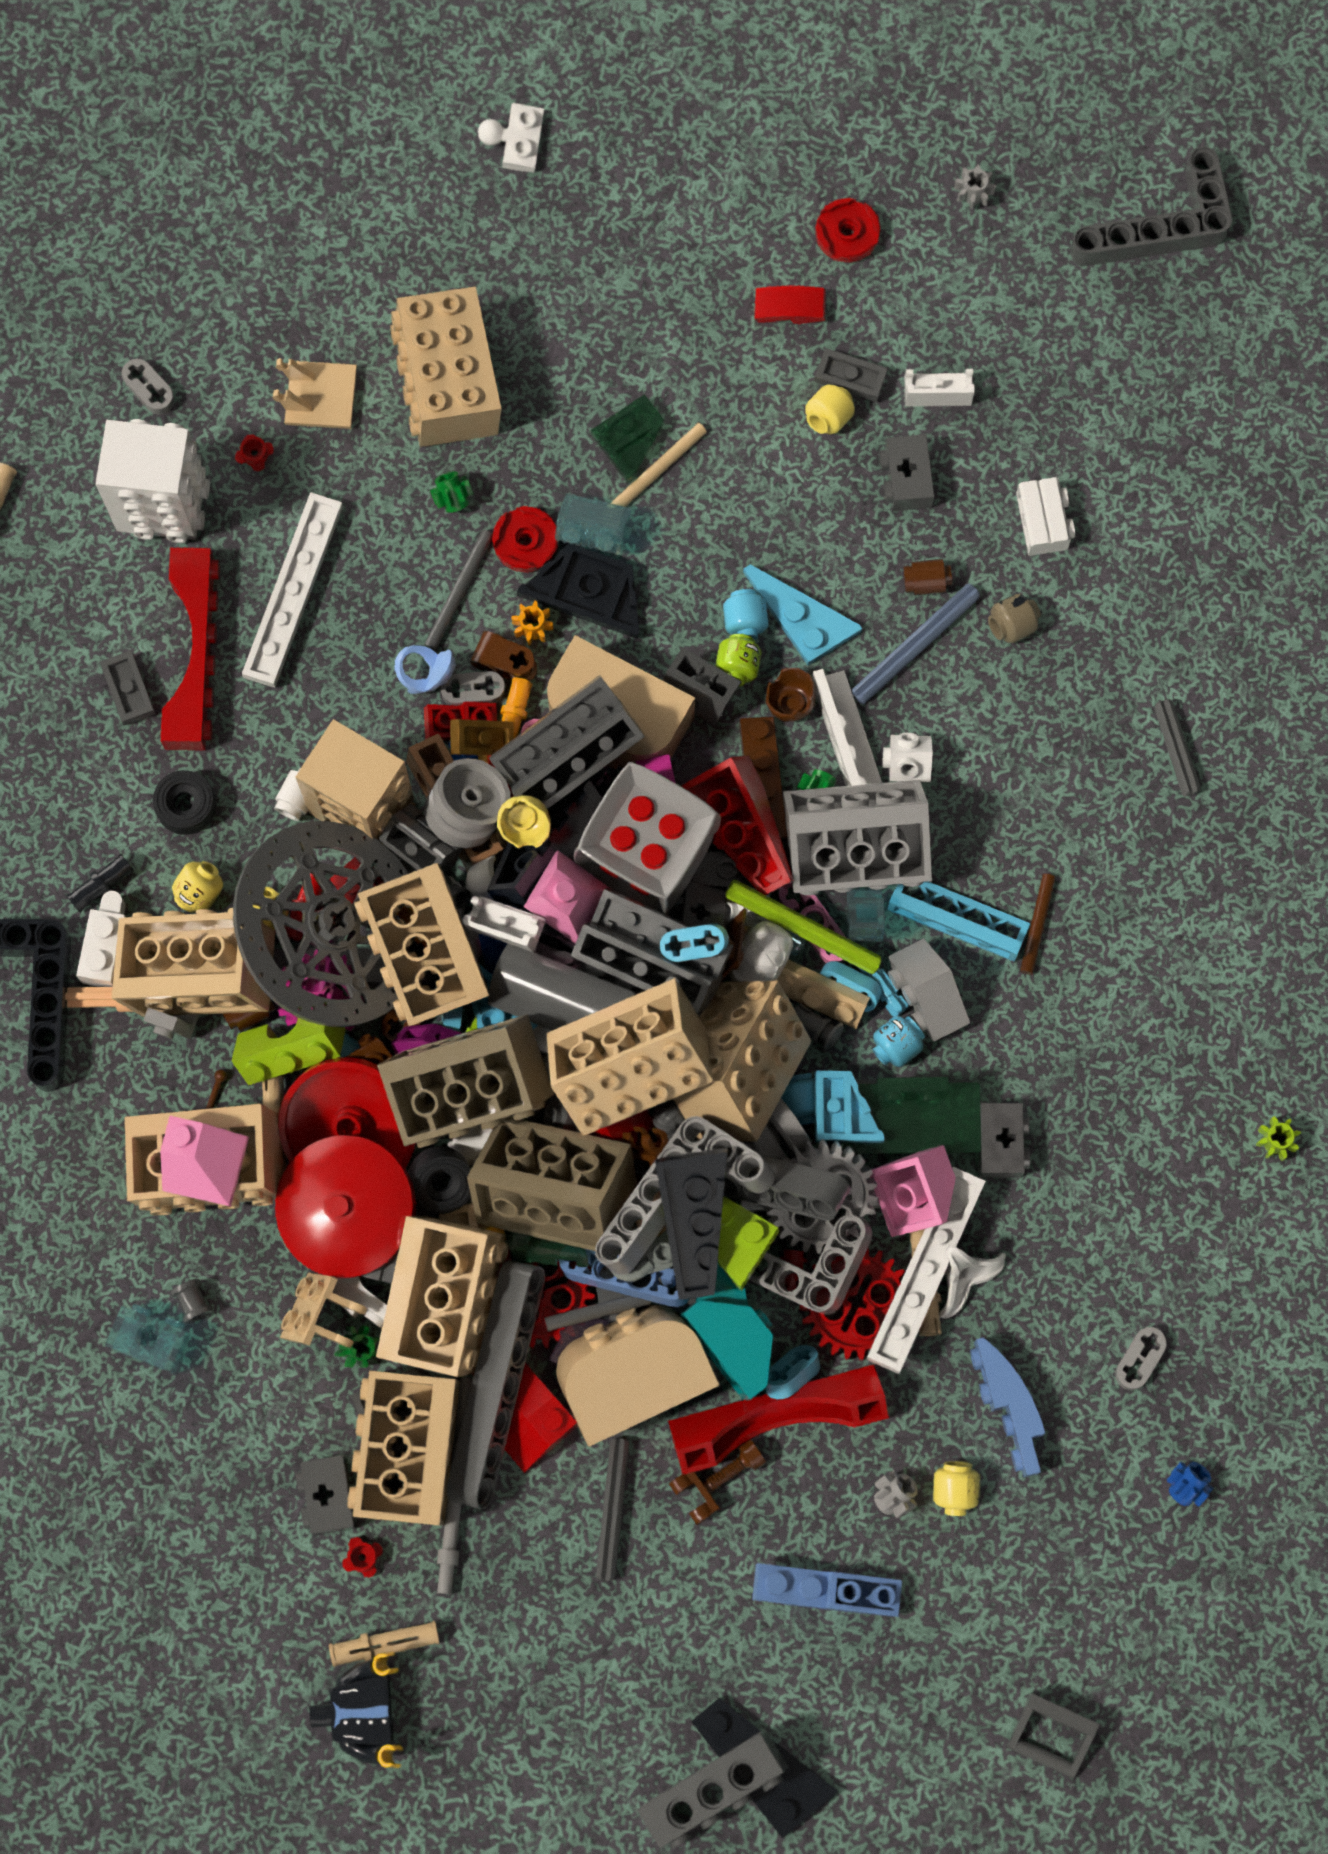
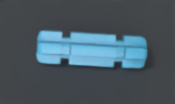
(895, 1004)

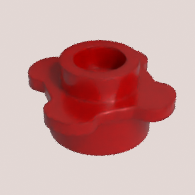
(250, 444)
(358, 1547)

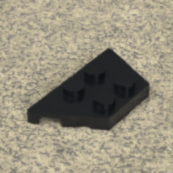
(587, 588)

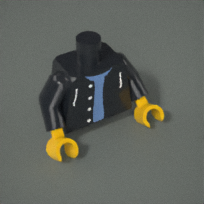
(361, 1712)

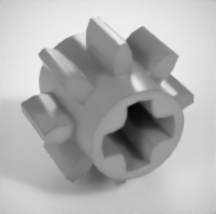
(974, 194)
(895, 1494)

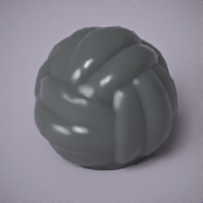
(667, 1117)

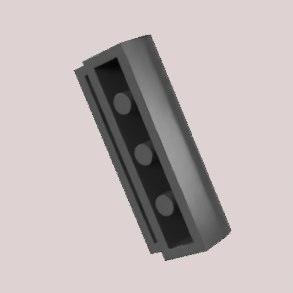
(568, 744)
(626, 944)
(552, 986)

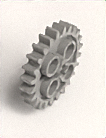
(817, 1231)

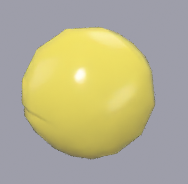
(524, 821)

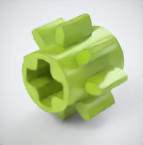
(1274, 1147)

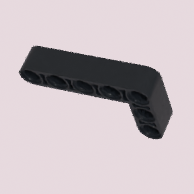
(43, 990)

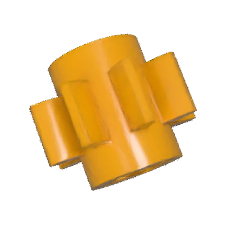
(528, 630)

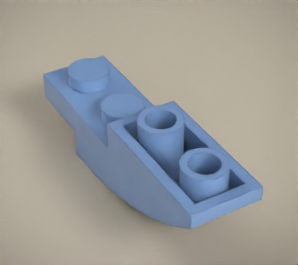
(1007, 1391)
(827, 1590)

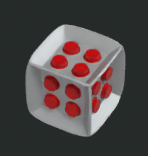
(647, 837)

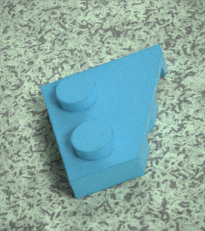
(841, 1110)

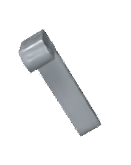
(641, 1203)
(822, 1275)

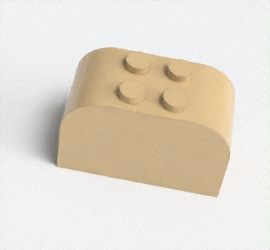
(655, 705)
(632, 1370)

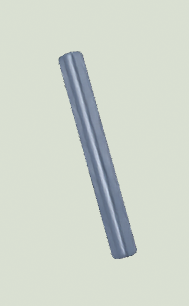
(915, 643)

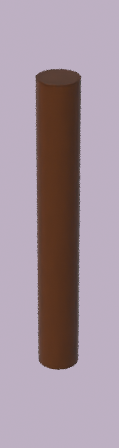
(1037, 924)

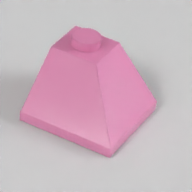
(565, 896)
(201, 1160)
(915, 1190)

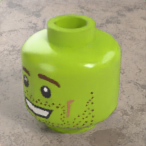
(739, 657)

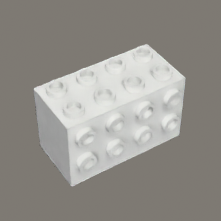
(152, 480)

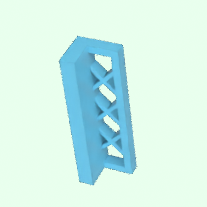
(955, 924)

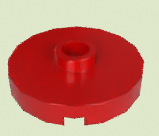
(852, 215)
(522, 523)

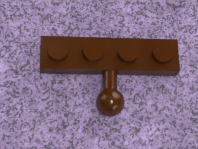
(759, 742)

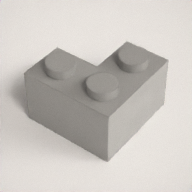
(930, 989)

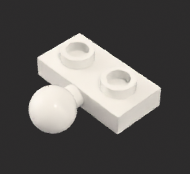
(520, 137)

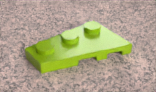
(742, 1241)

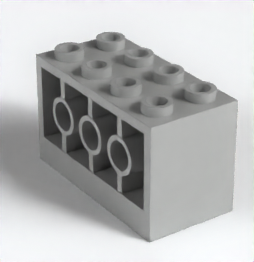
(858, 837)

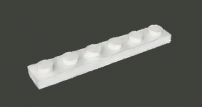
(292, 590)
(924, 1277)

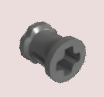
(191, 1301)

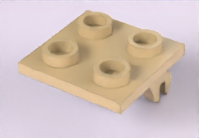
(317, 393)
(311, 1294)

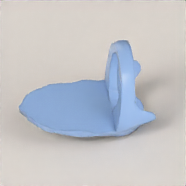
(441, 669)

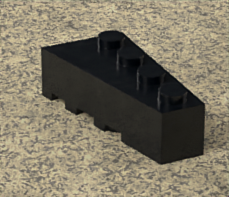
(523, 867)

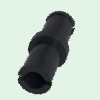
(100, 882)

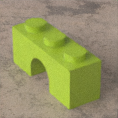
(263, 1056)

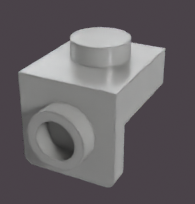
(169, 1025)

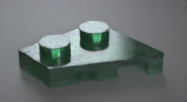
(629, 435)
(533, 1249)

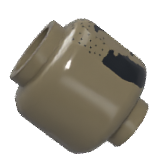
(1014, 618)

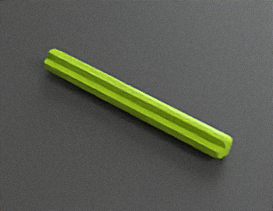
(803, 926)

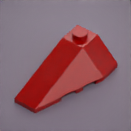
(747, 823)
(536, 1423)

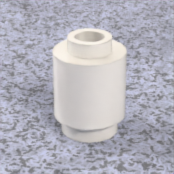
(290, 799)

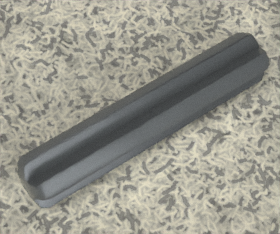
(1177, 748)

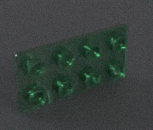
(922, 1115)

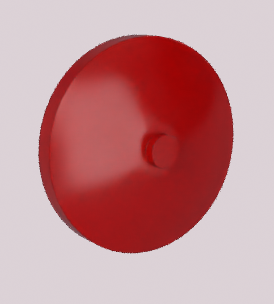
(339, 1100)
(344, 1206)

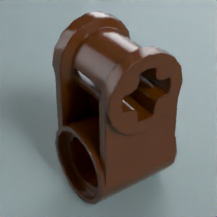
(500, 655)

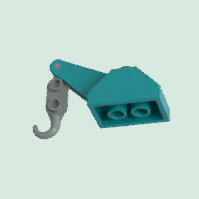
(724, 1323)

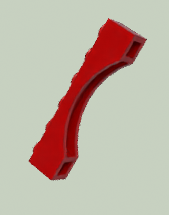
(185, 714)
(843, 1399)

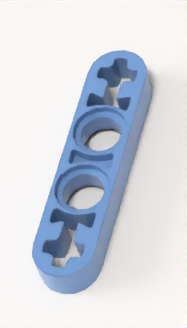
(649, 1293)

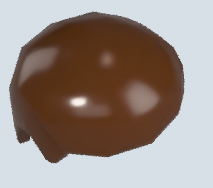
(800, 690)

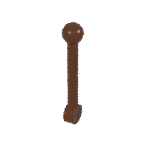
(220, 1076)

